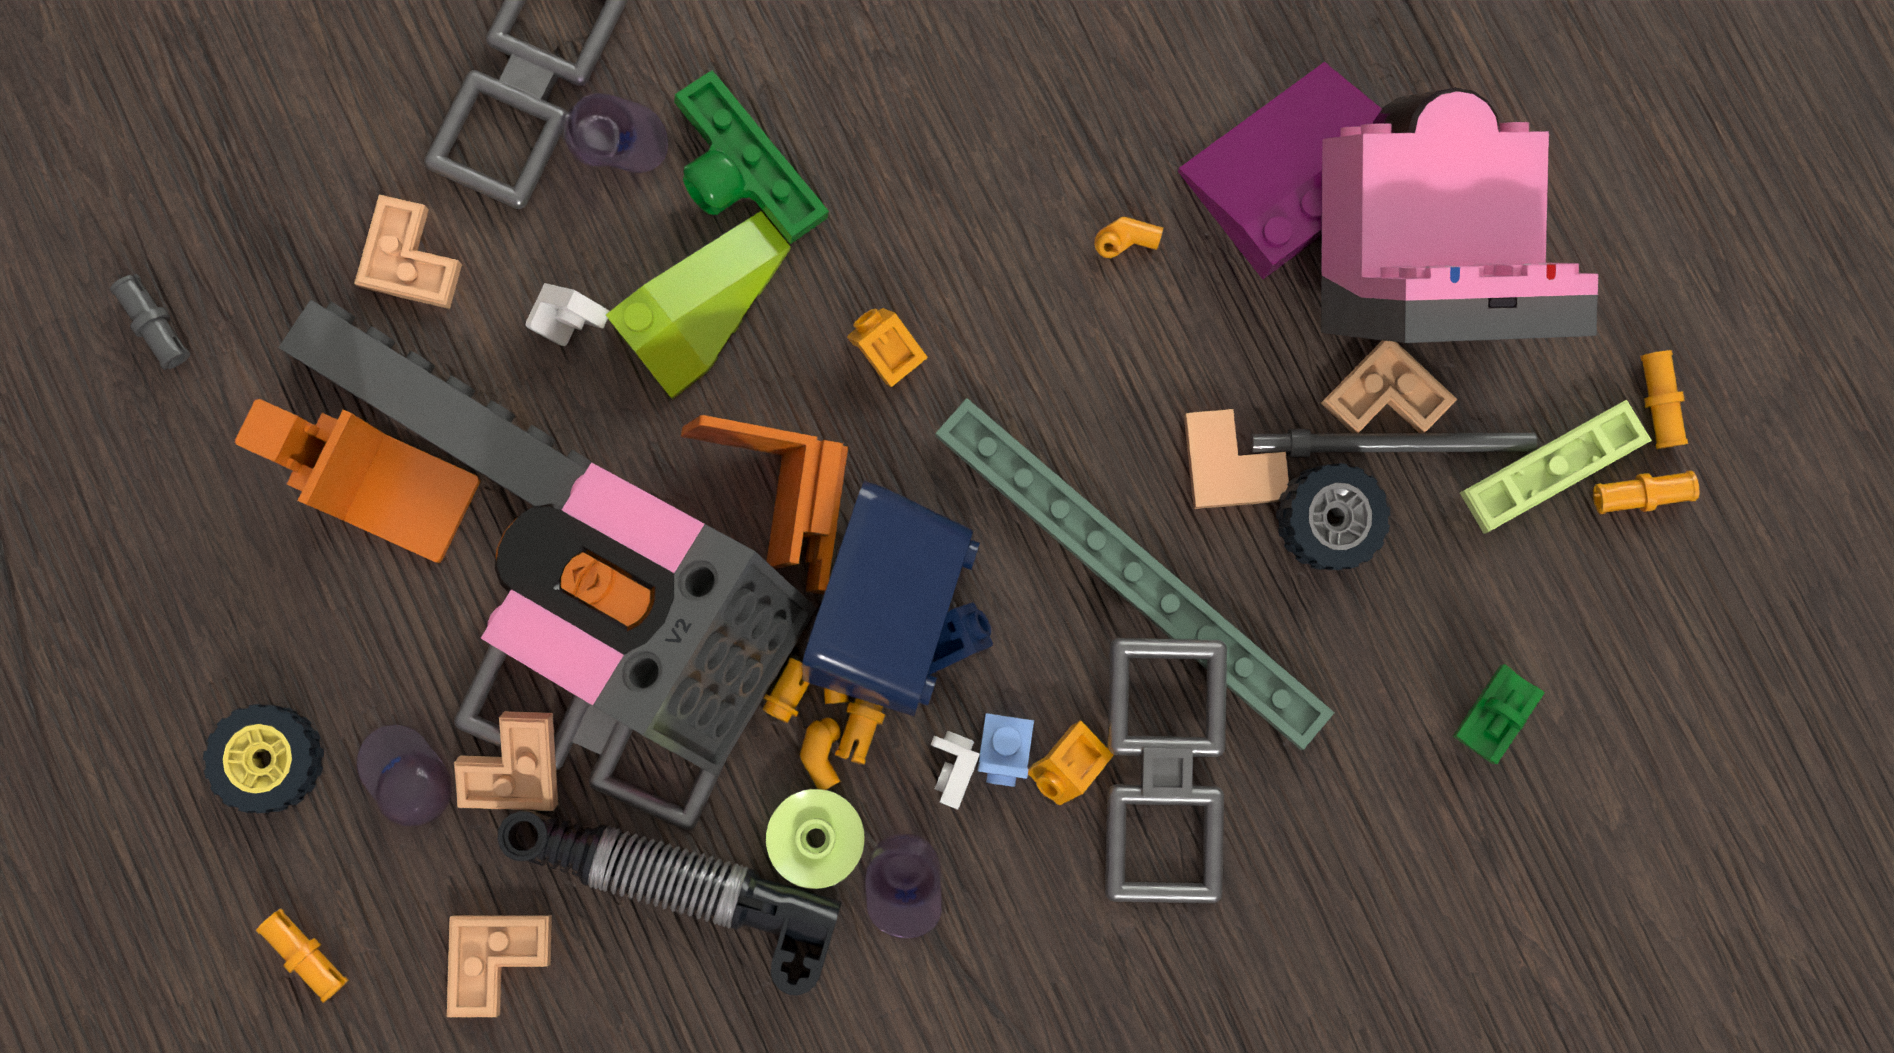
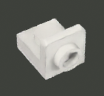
(561, 311)
(955, 778)

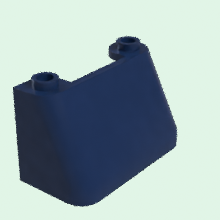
(887, 601)

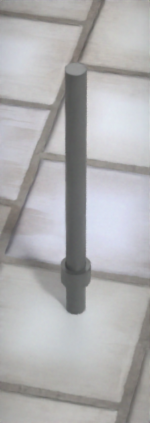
(1302, 443)

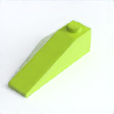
(694, 307)

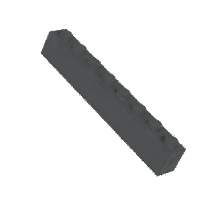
(432, 407)

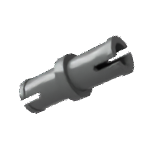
(150, 321)

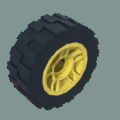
(238, 772)

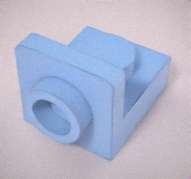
(1005, 749)

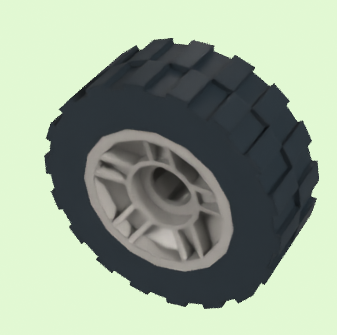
(1352, 499)

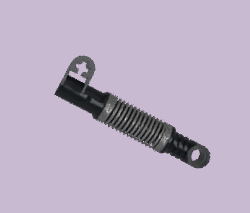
(683, 879)

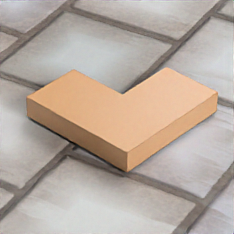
(393, 261)
(1390, 378)
(1221, 475)
(524, 773)
(479, 950)

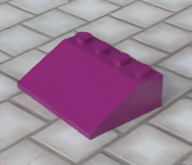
(1268, 170)

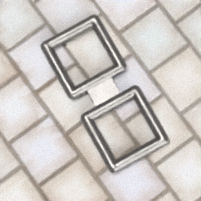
(525, 86)
(592, 730)
(1166, 770)

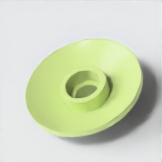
(793, 854)

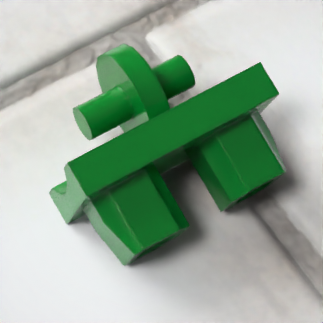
(1498, 714)

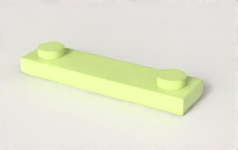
(1555, 466)

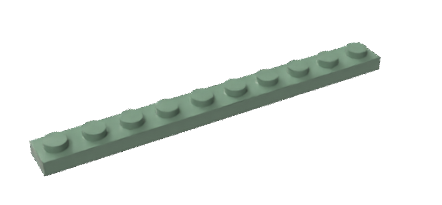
(1131, 570)

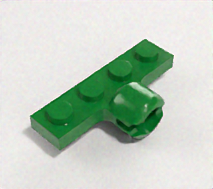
(743, 162)

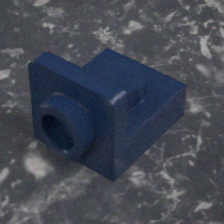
(962, 635)

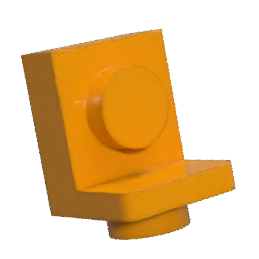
(886, 344)
(1070, 764)

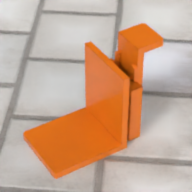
(364, 476)
(806, 490)

